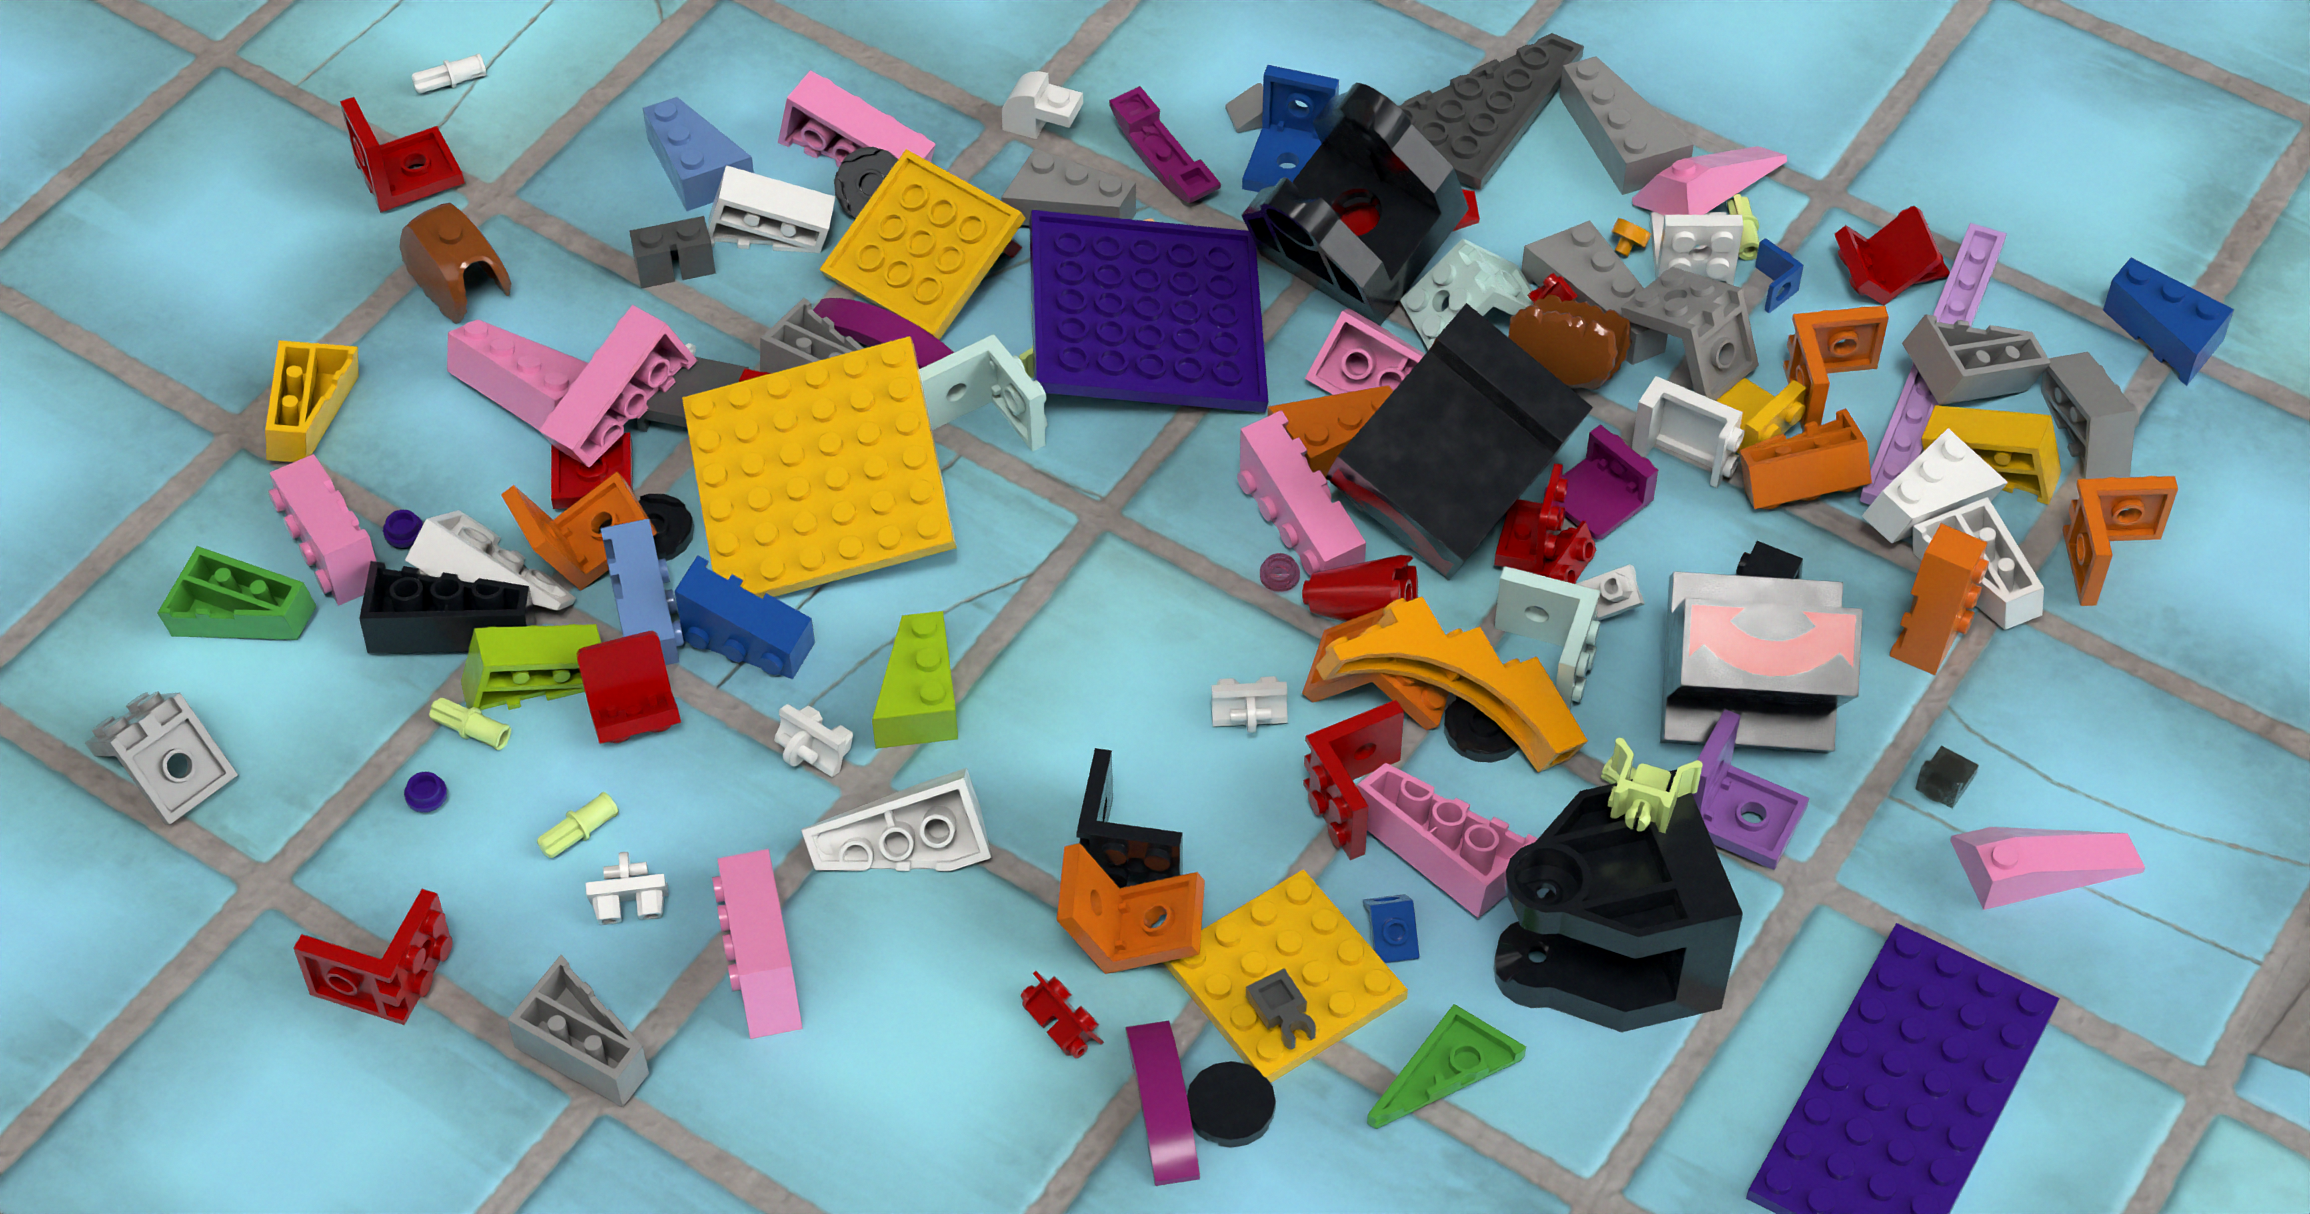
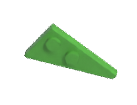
(1452, 1057)

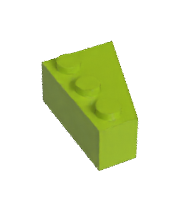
(524, 664)
(917, 687)

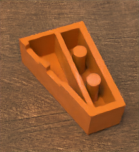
(1330, 422)
(1807, 464)
(1942, 598)

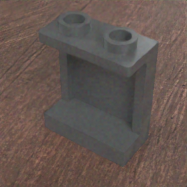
(701, 377)

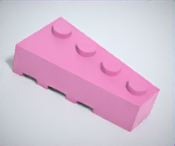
(511, 369)
(615, 386)
(325, 527)

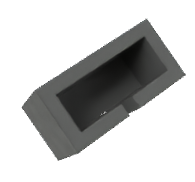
(660, 244)

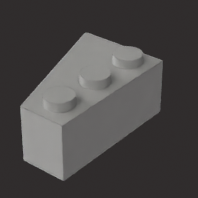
(1069, 187)
(801, 339)
(1974, 362)
(2093, 413)
(578, 1036)

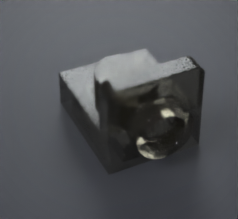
(1946, 777)

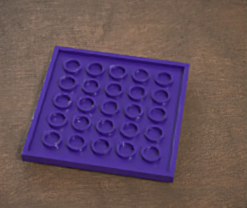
(1146, 311)

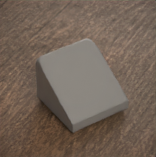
(1247, 109)

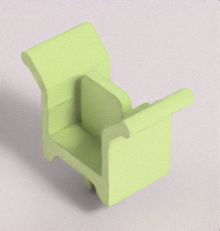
(1647, 793)

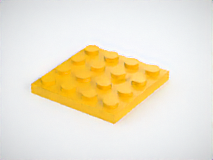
(922, 243)
(1321, 951)

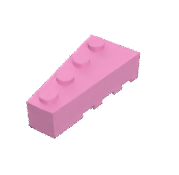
(838, 123)
(1295, 497)
(1441, 837)
(757, 943)

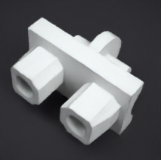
(1618, 591)
(1249, 703)
(809, 740)
(608, 894)

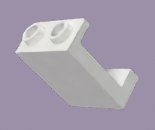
(1689, 427)

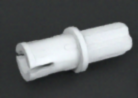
(449, 73)

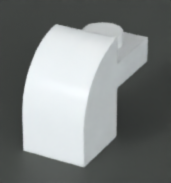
(1038, 102)

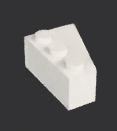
(768, 213)
(1932, 485)
(2010, 586)

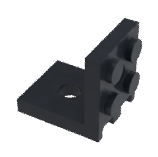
(1124, 851)

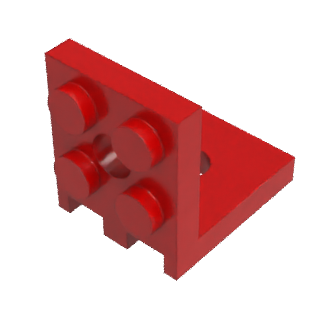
(387, 164)
(1344, 754)
(384, 985)

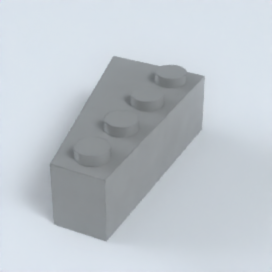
(1620, 125)
(1595, 276)

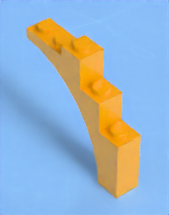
(1464, 663)

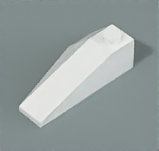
(467, 548)
(915, 828)

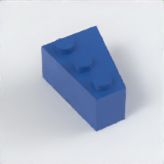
(2168, 316)
(740, 625)

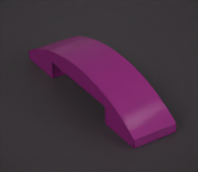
(1159, 149)
(877, 326)
(1163, 1103)

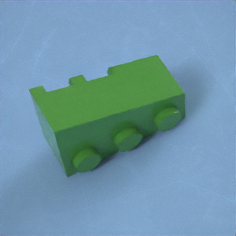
(234, 600)

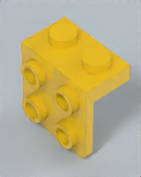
(1764, 413)

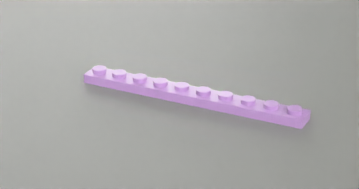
(1957, 302)

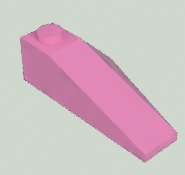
(1706, 181)
(1361, 357)
(2030, 863)

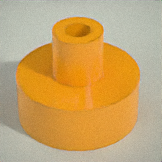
(1629, 235)

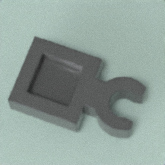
(1281, 1003)

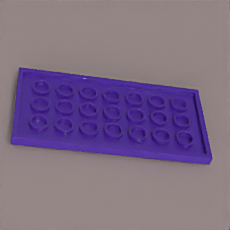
(1906, 1086)

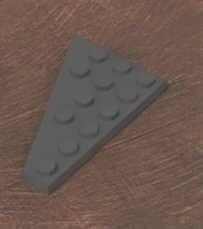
(1491, 107)

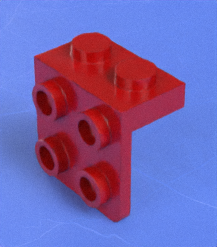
(1889, 258)
(1530, 527)
(627, 687)

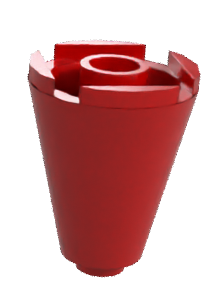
(1360, 587)

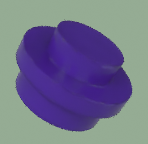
(402, 528)
(425, 792)

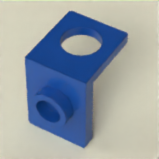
(1782, 269)
(1393, 927)

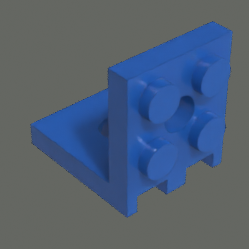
(1287, 127)

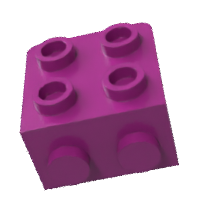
(1608, 484)

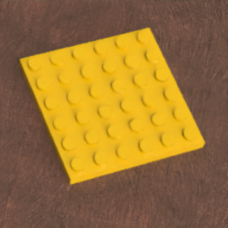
(819, 471)

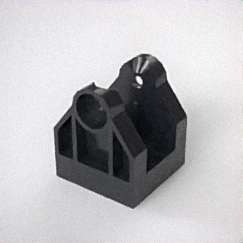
(1364, 158)
(1631, 921)

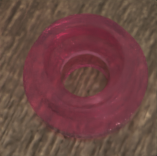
(1279, 564)

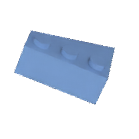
(691, 151)
(639, 586)

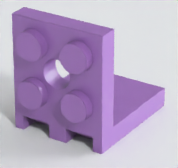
(1729, 792)

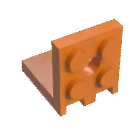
(1817, 353)
(2100, 519)
(573, 538)
(1417, 698)
(1117, 922)

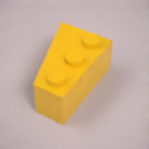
(306, 395)
(2012, 443)

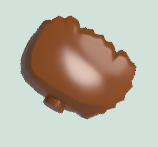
(440, 248)
(1573, 340)

